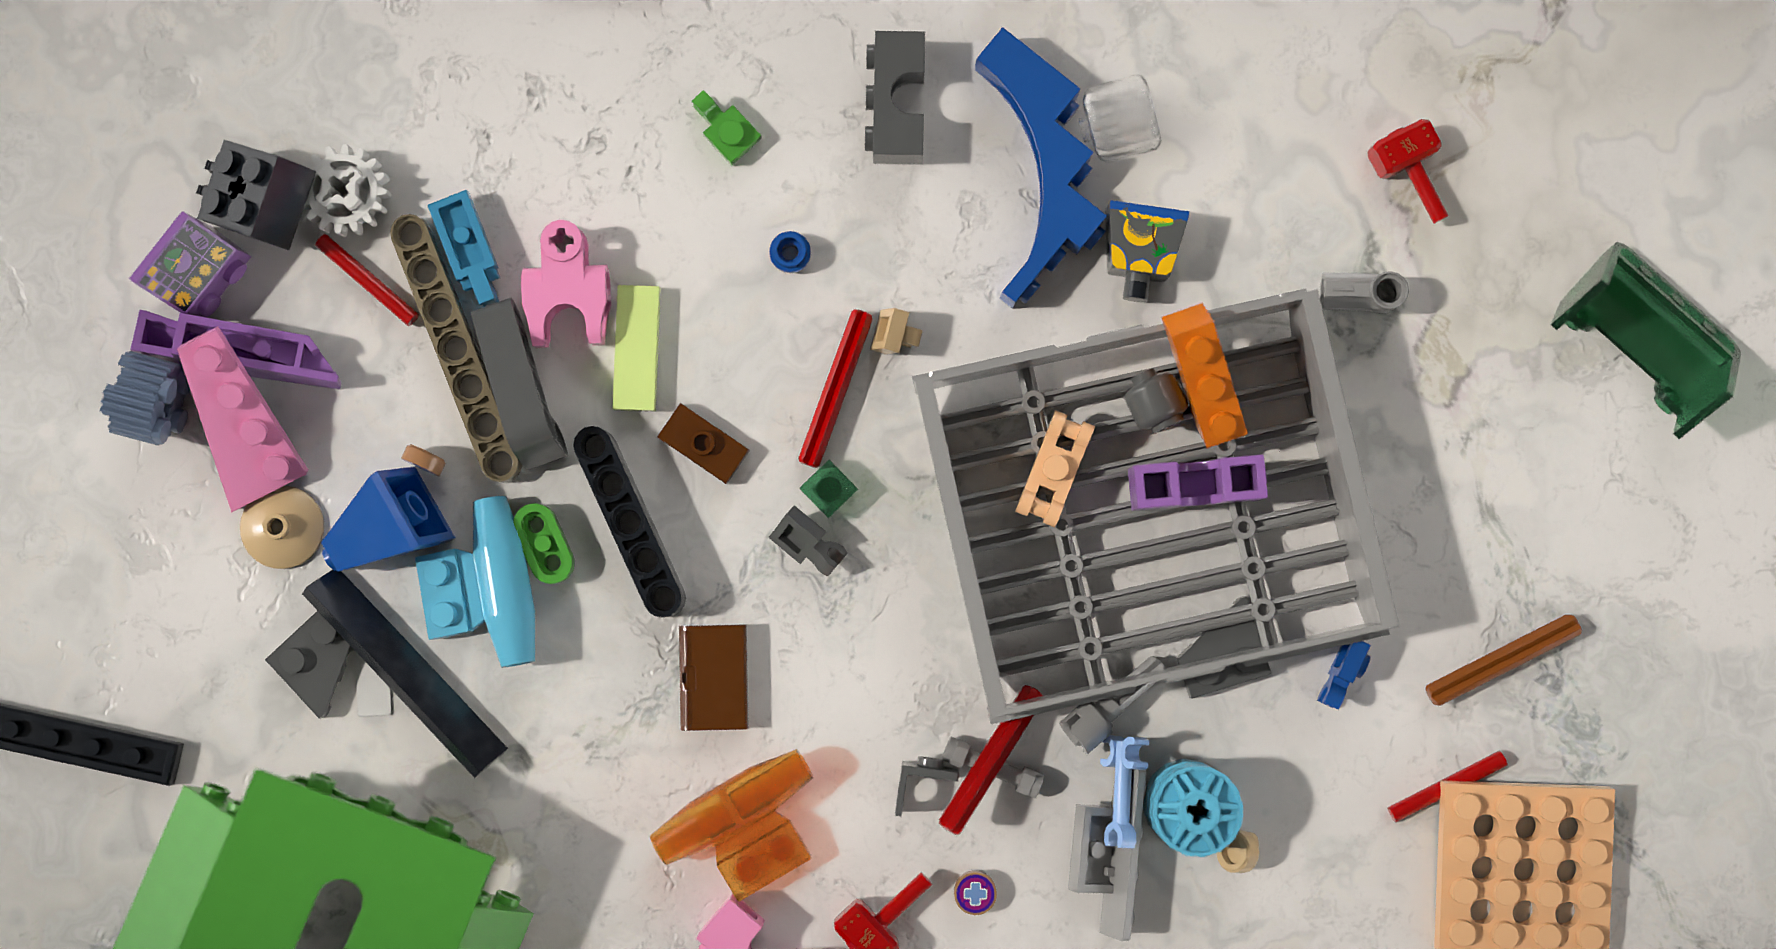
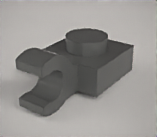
(803, 539)

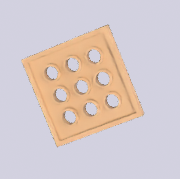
(1506, 804)

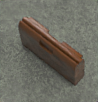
(713, 677)

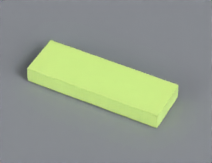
(636, 348)

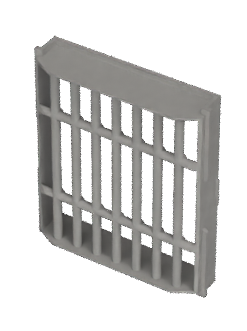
(1337, 463)

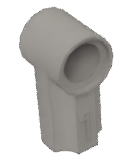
(1359, 292)

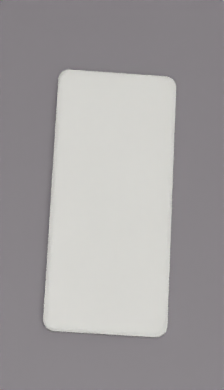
(372, 691)

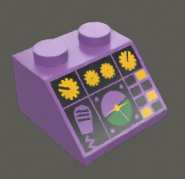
(191, 267)

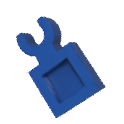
(1348, 664)

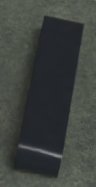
(613, 509)

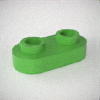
(542, 545)

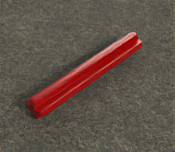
(835, 388)
(986, 768)

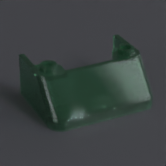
(1659, 331)

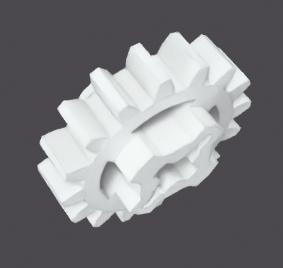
(357, 183)

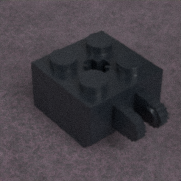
(255, 194)

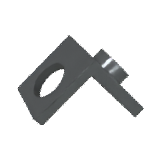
(924, 767)

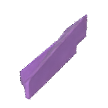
(261, 350)

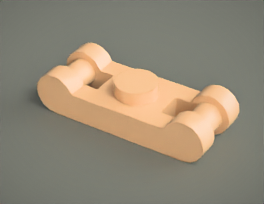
(1055, 468)

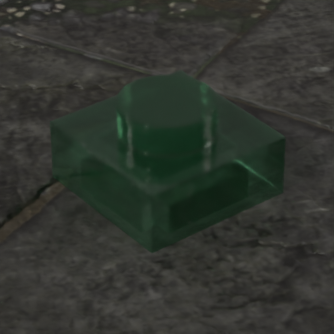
(829, 488)

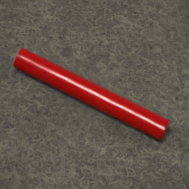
(366, 279)
(1432, 793)

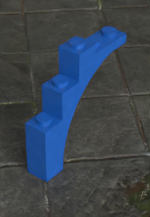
(1041, 100)

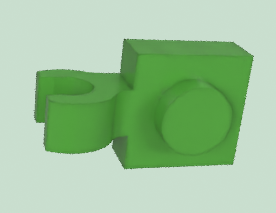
(728, 131)

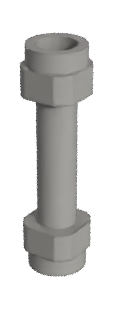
(1026, 780)

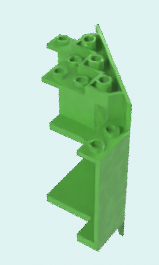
(255, 866)

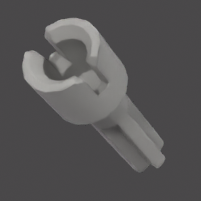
(1091, 721)

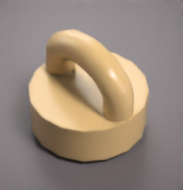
(1241, 853)

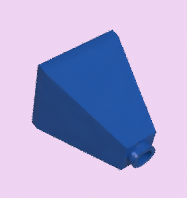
(386, 520)

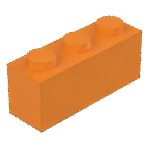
(1204, 375)

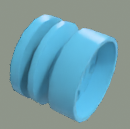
(1182, 785)

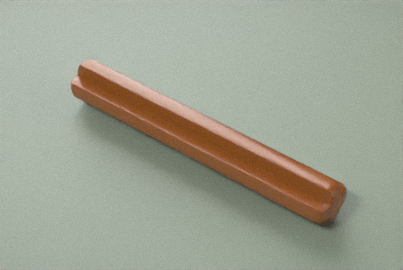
(1503, 659)

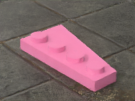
(239, 425)

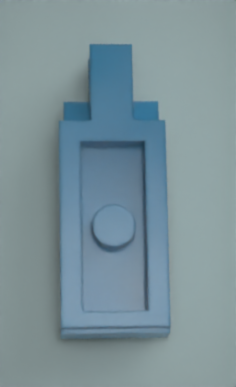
(466, 245)

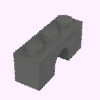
(896, 61)

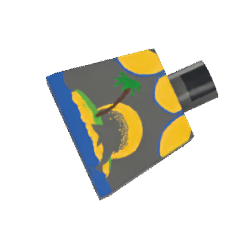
(1142, 244)

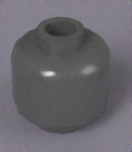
(1156, 400)

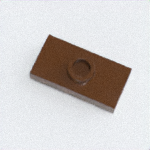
(703, 443)

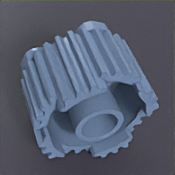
(146, 399)

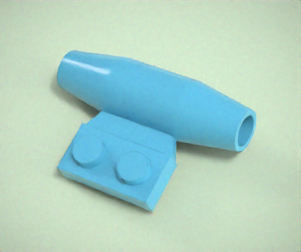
(483, 586)

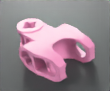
(564, 283)

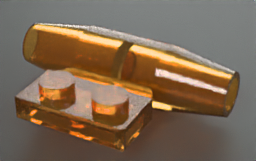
(741, 822)

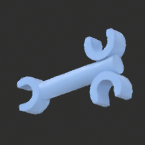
(1124, 757)

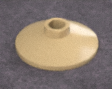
(301, 528)

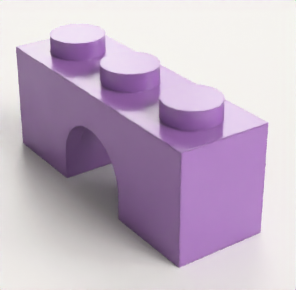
(1197, 483)

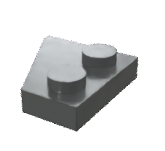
(1220, 643)
(312, 662)

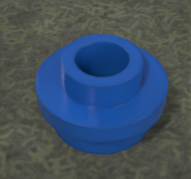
(787, 239)

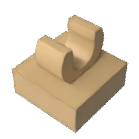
(893, 333)

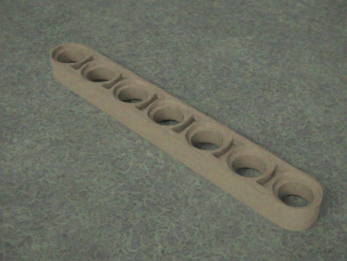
(442, 332)

